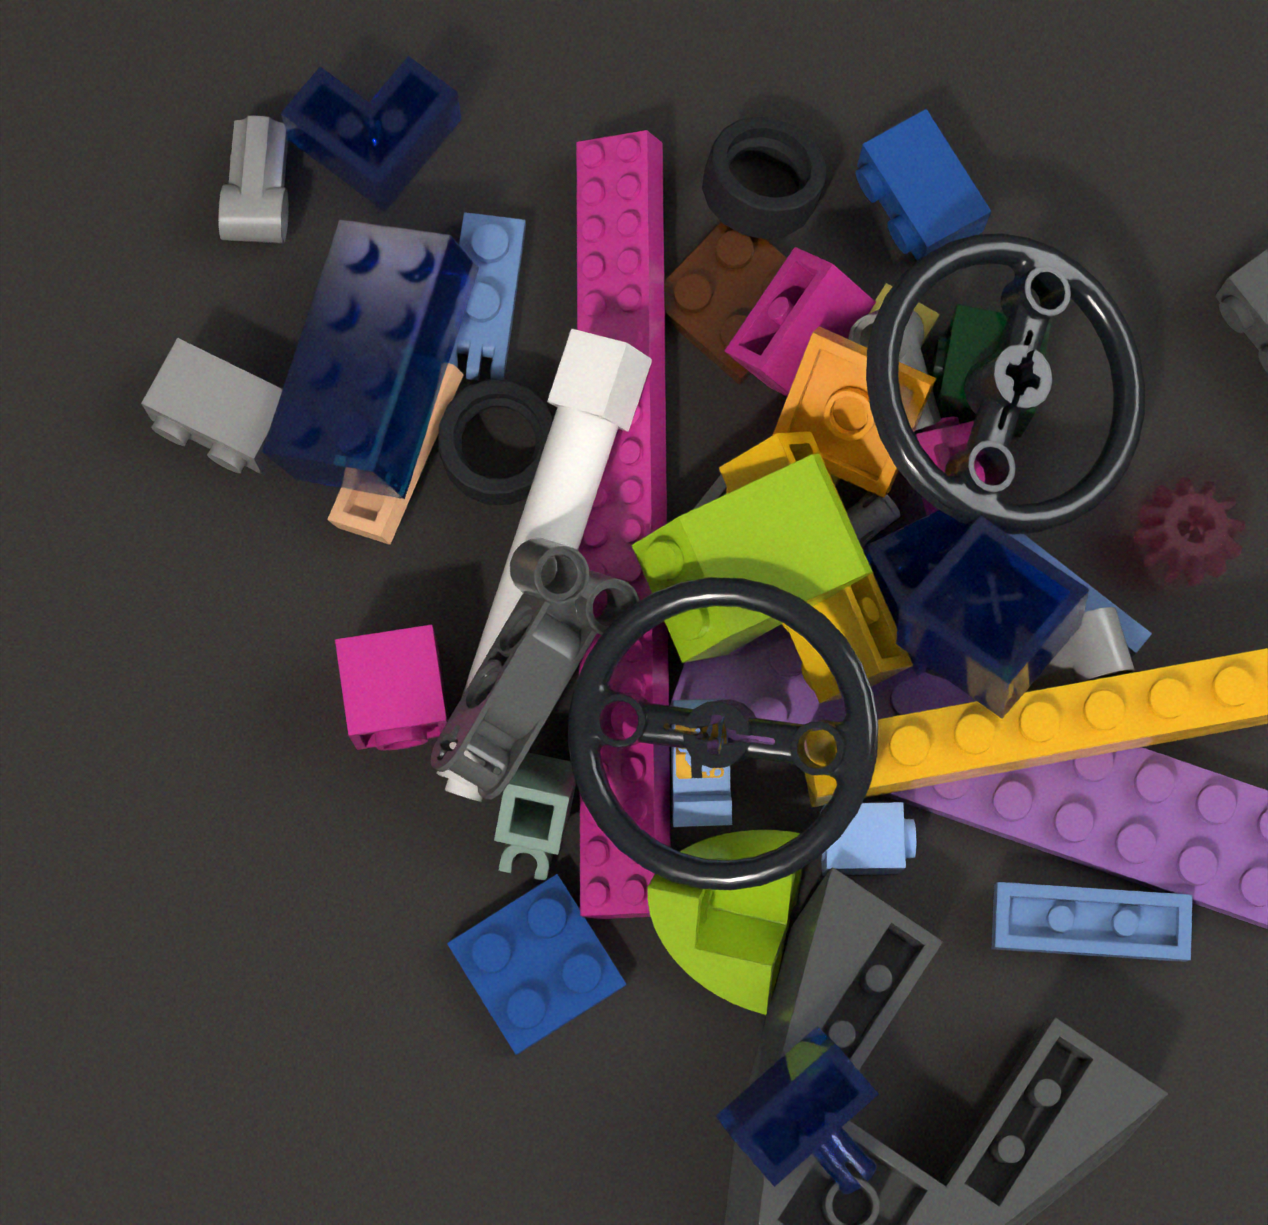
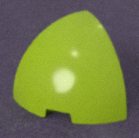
(728, 937)

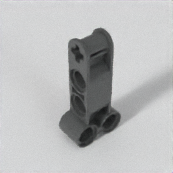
(528, 664)

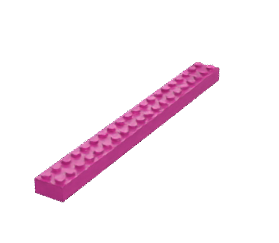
(624, 300)

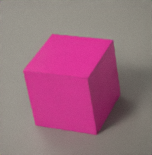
(392, 688)

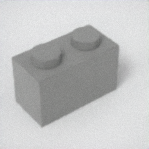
(212, 405)

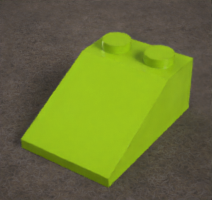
(772, 532)

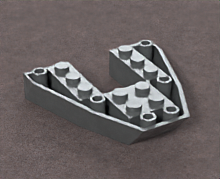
(1043, 1132)

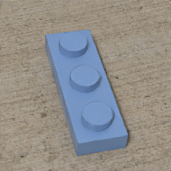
(1092, 921)

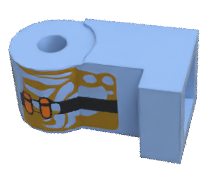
(698, 792)

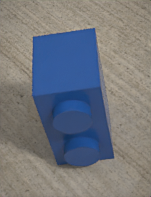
(920, 186)

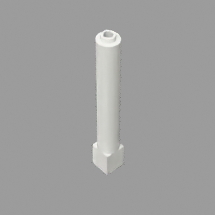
(594, 397)

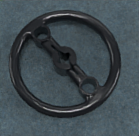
(1006, 383)
(592, 729)

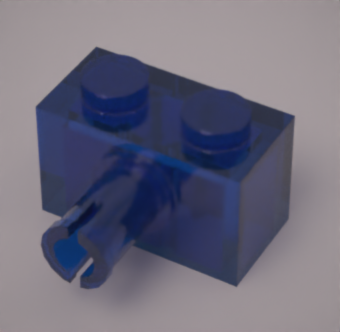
(802, 1112)

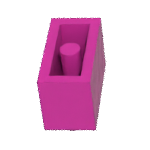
(796, 302)

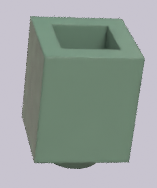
(535, 811)

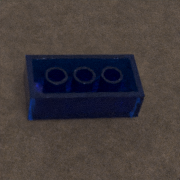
(371, 358)

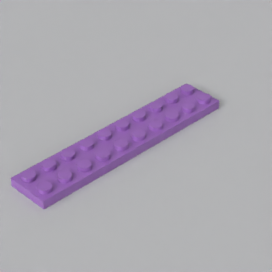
(1109, 811)

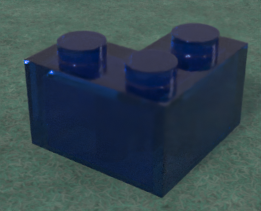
(375, 142)

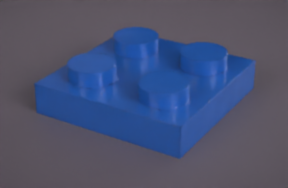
(536, 964)

